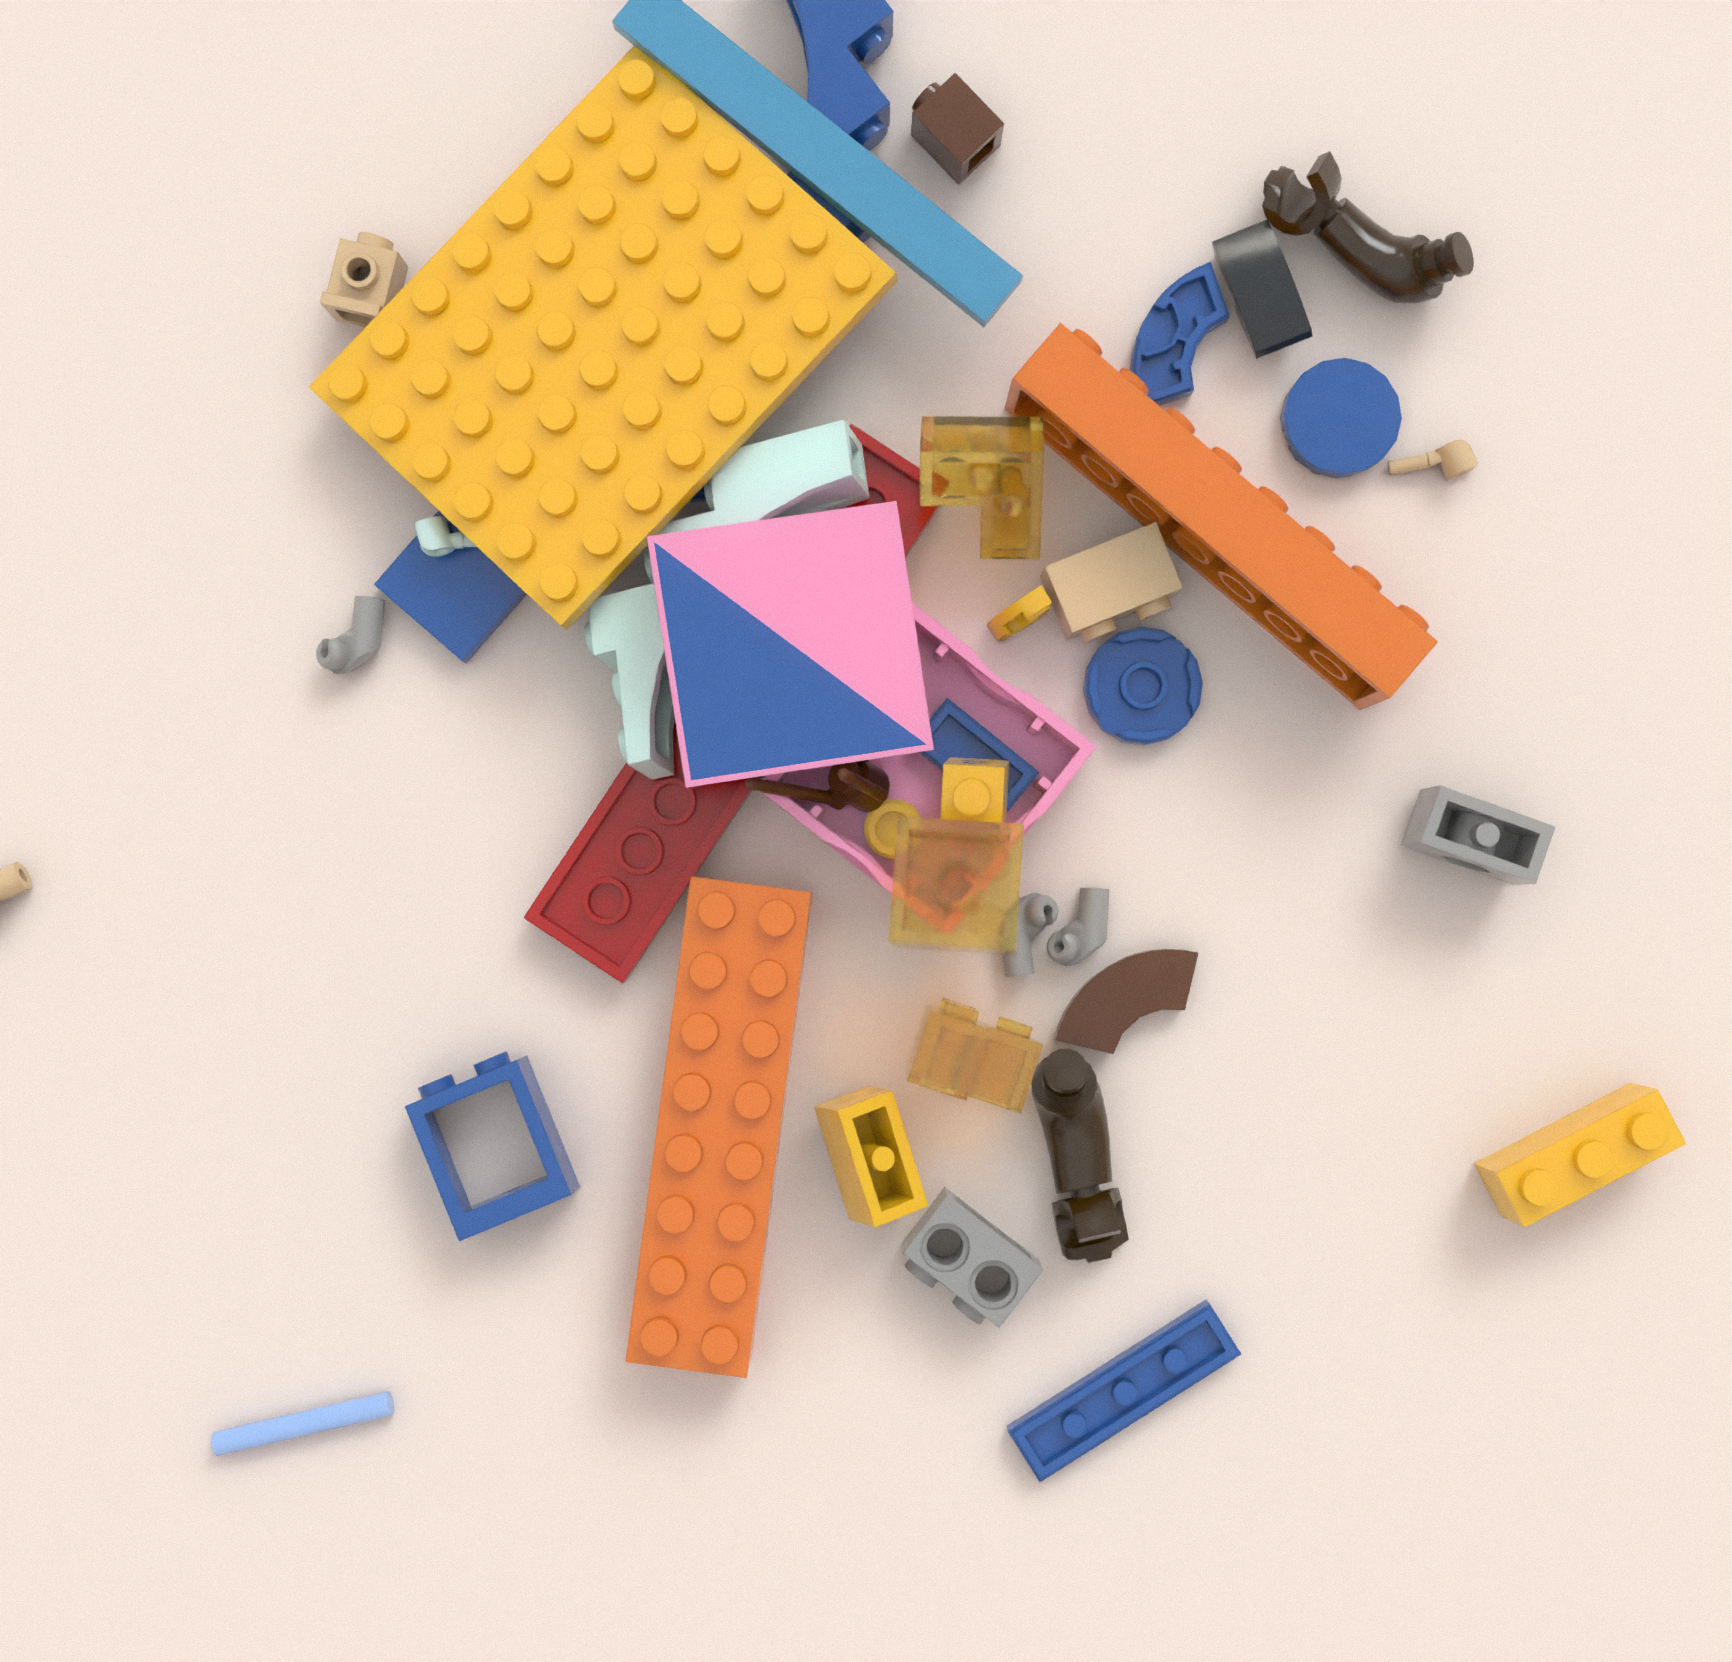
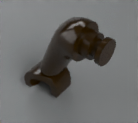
(1386, 263)
(1080, 1156)

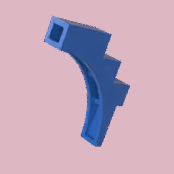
(834, 42)

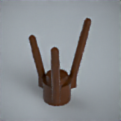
(850, 784)

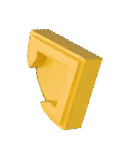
(1020, 614)

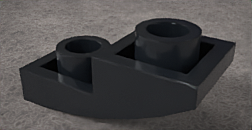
(1262, 289)

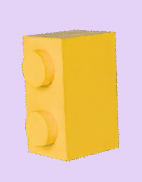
(871, 1156)

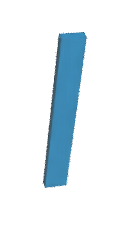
(821, 155)

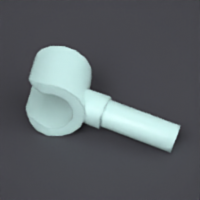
(436, 537)

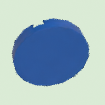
(1341, 417)
(1142, 686)

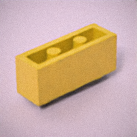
(1579, 1153)

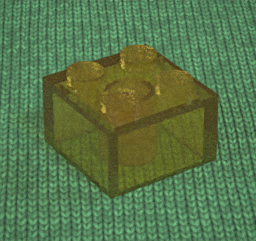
(956, 885)

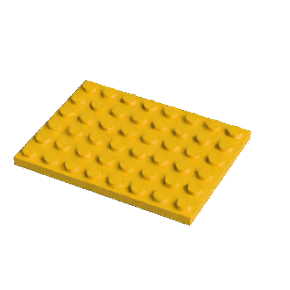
(603, 335)

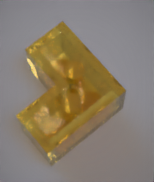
(989, 466)
(973, 1057)

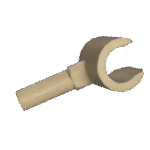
(1454, 457)

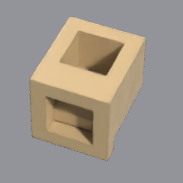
(361, 301)

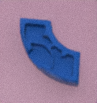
(1174, 330)

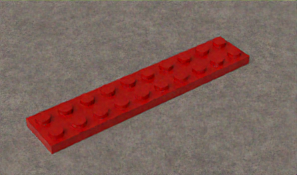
(657, 833)

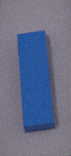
(1123, 1390)

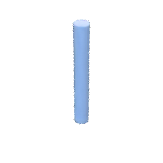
(302, 1423)

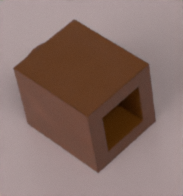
(955, 127)

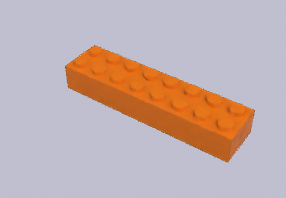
(1218, 519)
(719, 1127)

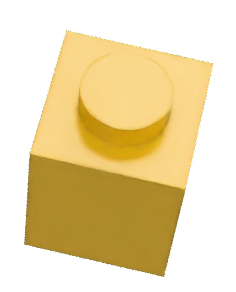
(975, 790)

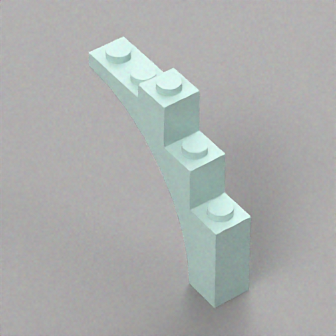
(760, 481)

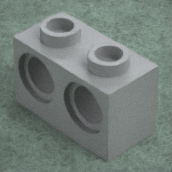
(980, 1247)

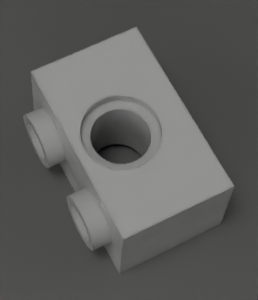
(1478, 835)

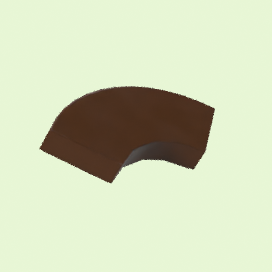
(1123, 994)

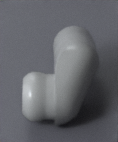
(358, 643)
(1035, 914)
(1085, 933)

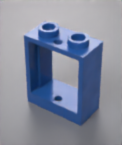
(554, 1186)

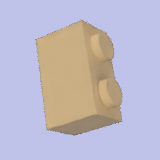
(1112, 583)

